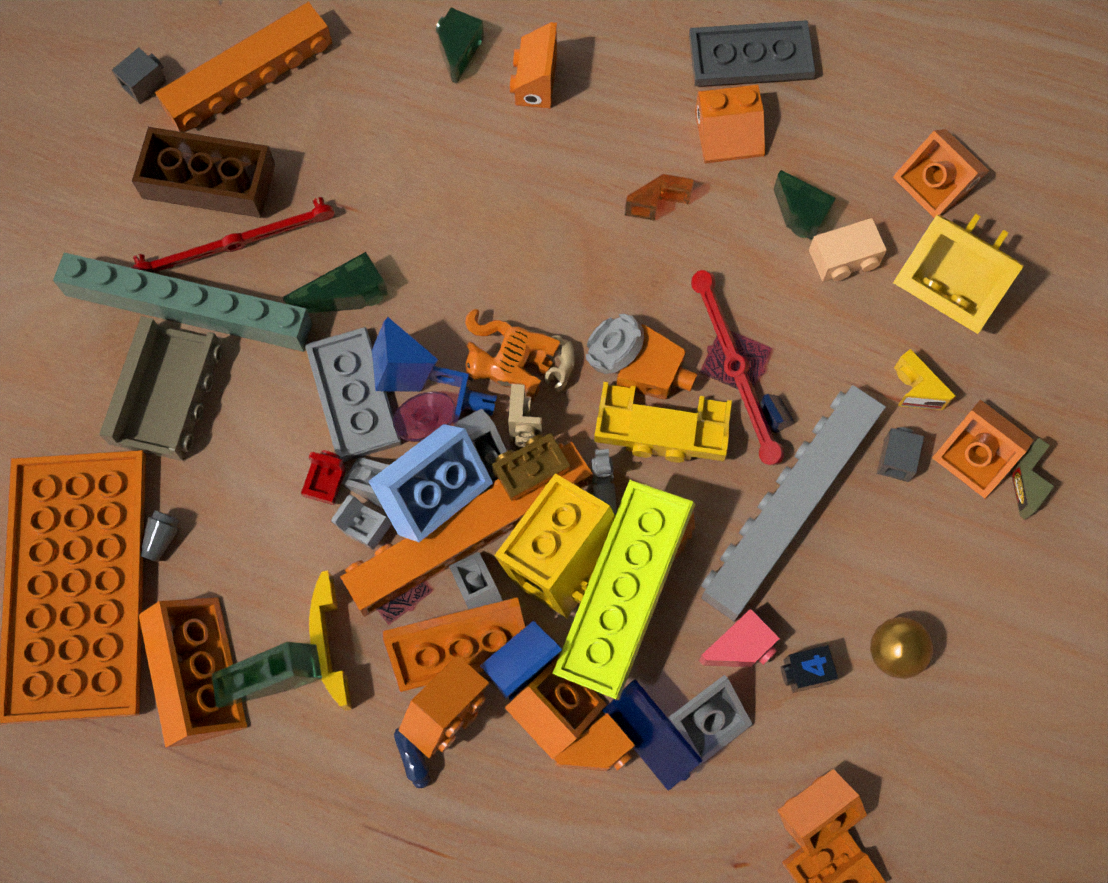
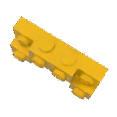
(661, 430)

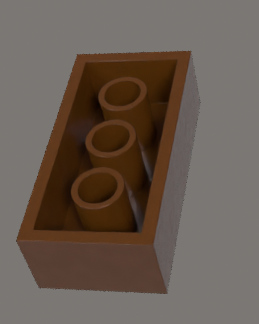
(204, 172)

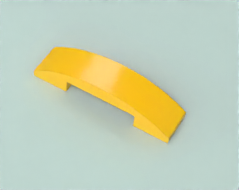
(324, 601)

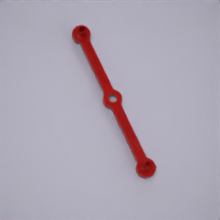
(237, 241)
(770, 450)

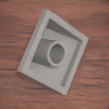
(712, 718)

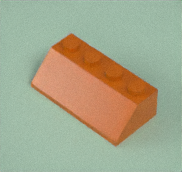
(183, 649)

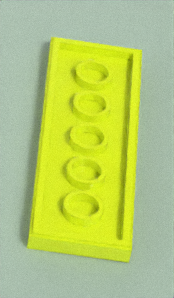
(624, 589)

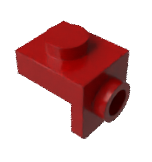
(324, 477)

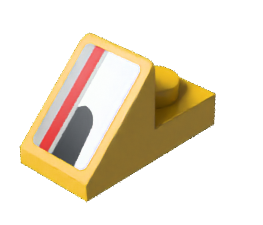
(927, 389)

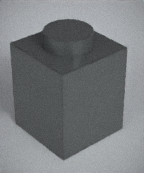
(140, 74)
(900, 454)

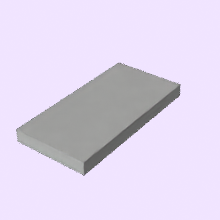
(354, 412)

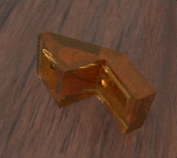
(645, 200)

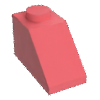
(742, 644)

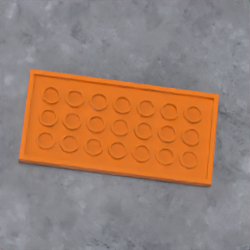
(73, 588)

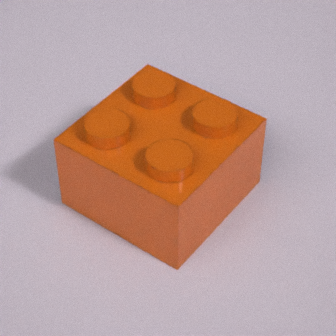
(444, 707)

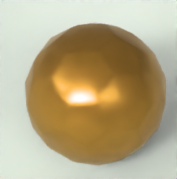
(901, 648)

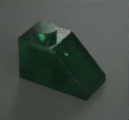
(458, 40)
(802, 205)

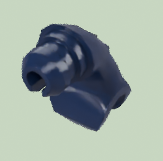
(413, 761)

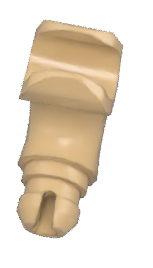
(562, 373)

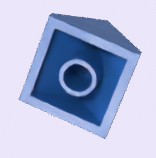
(400, 360)
(520, 659)

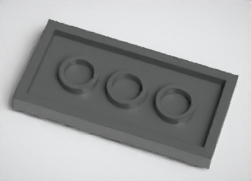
(751, 53)

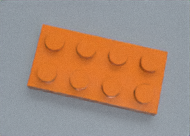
(427, 647)

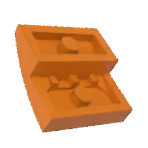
(836, 863)

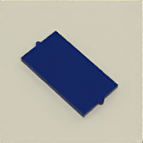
(653, 735)

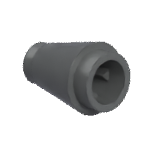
(158, 535)

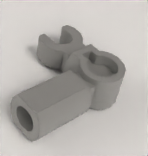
(602, 475)

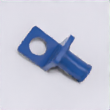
(466, 398)

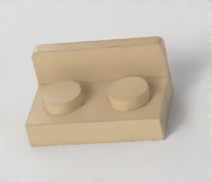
(520, 422)

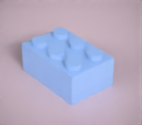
(431, 482)

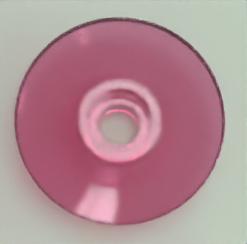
(423, 415)

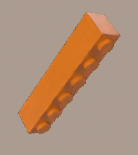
(244, 67)

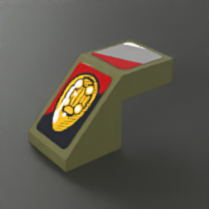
(1028, 486)

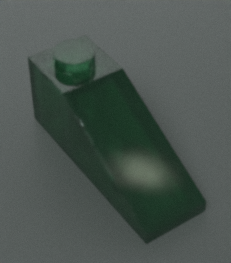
(341, 289)
(267, 673)

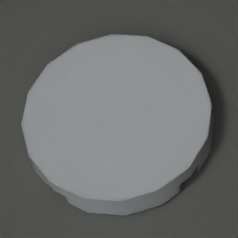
(615, 344)

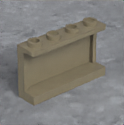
(161, 390)

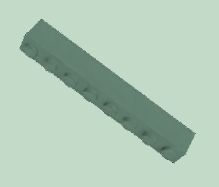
(183, 301)

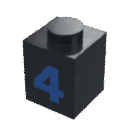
(809, 669)

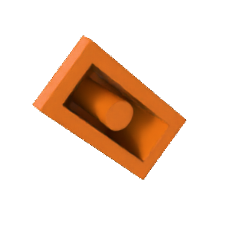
(598, 748)

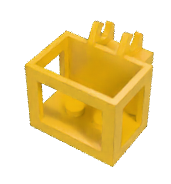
(959, 272)
(557, 544)

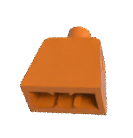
(657, 367)

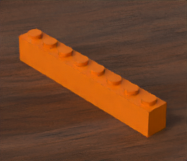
(477, 524)

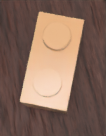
(847, 250)

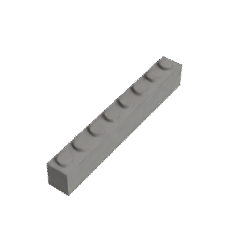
(792, 503)

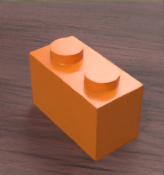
(822, 812)

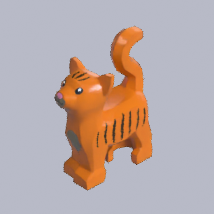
(516, 351)

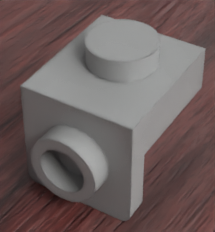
(361, 522)

